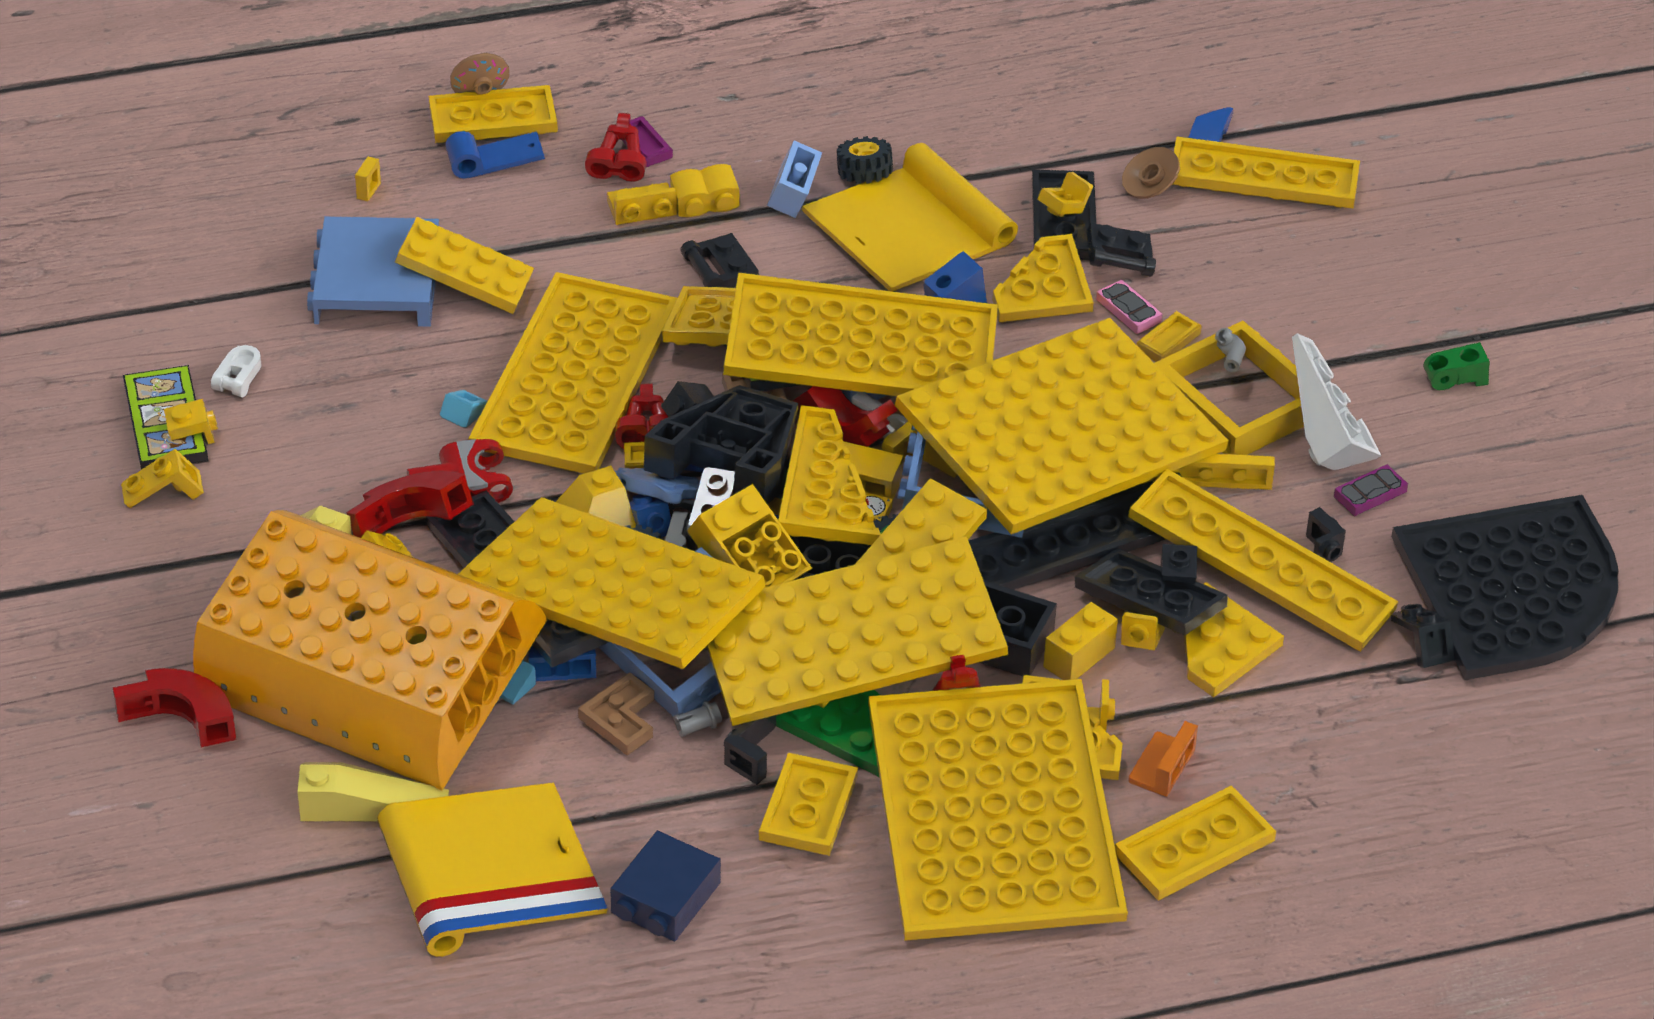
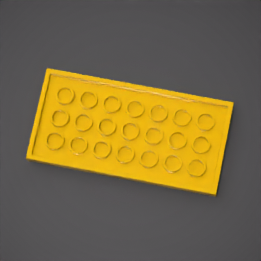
(853, 335)
(574, 372)
(616, 581)
(855, 631)

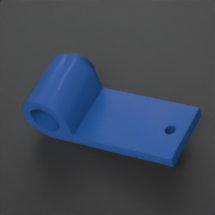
(470, 160)

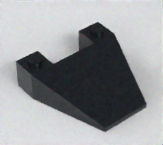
(730, 432)

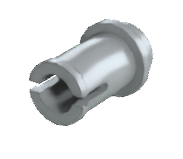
(698, 719)

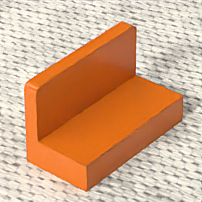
(1164, 760)

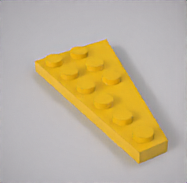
(822, 485)

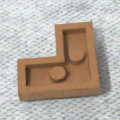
(614, 713)

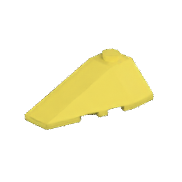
(353, 793)

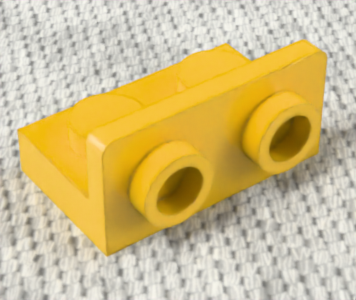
(642, 203)

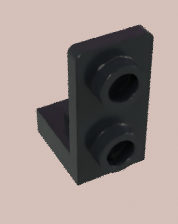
(1431, 634)
(742, 751)

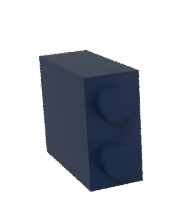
(665, 885)

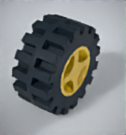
(864, 159)

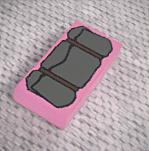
(1129, 306)

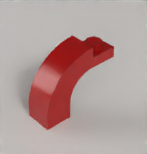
(857, 425)
(412, 496)
(182, 695)

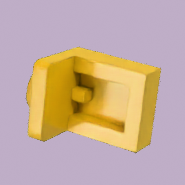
(1069, 197)
(190, 419)
(1140, 631)

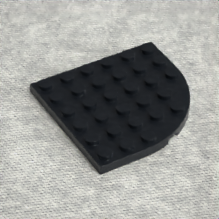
(1514, 581)

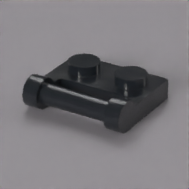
(1120, 248)
(724, 254)

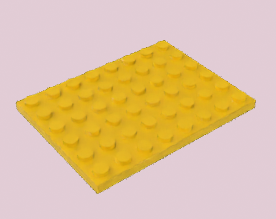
(1060, 424)
(995, 810)

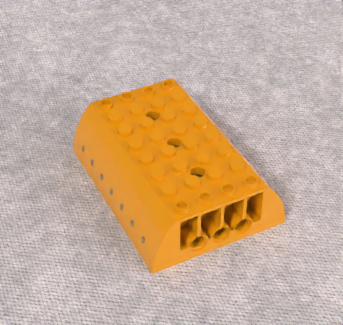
(361, 679)

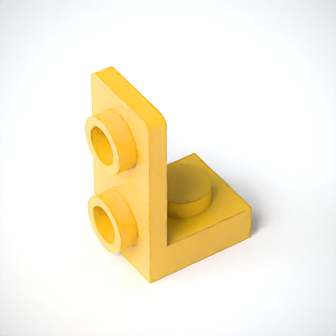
(166, 469)

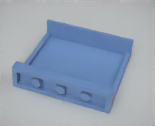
(360, 269)

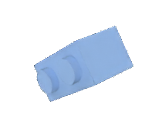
(794, 179)

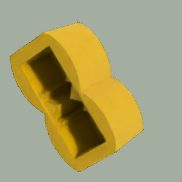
(705, 190)

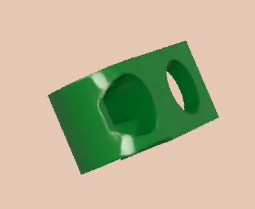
(1458, 367)

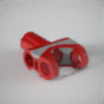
(466, 459)

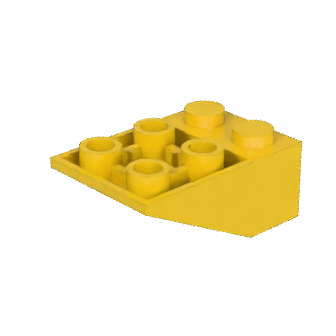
(750, 537)

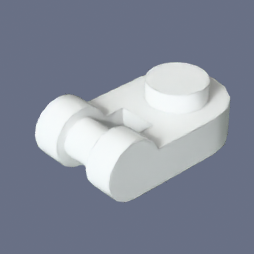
(244, 363)

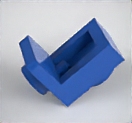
(651, 513)

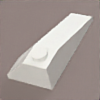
(1329, 427)

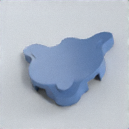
(651, 484)

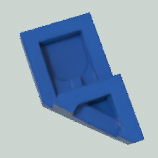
(1212, 125)

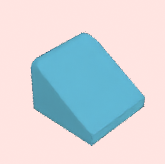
(462, 407)
(520, 683)

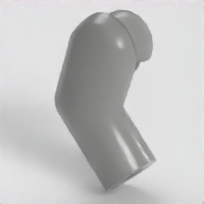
(1232, 347)

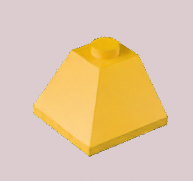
(600, 495)

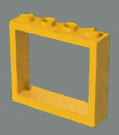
(1269, 359)

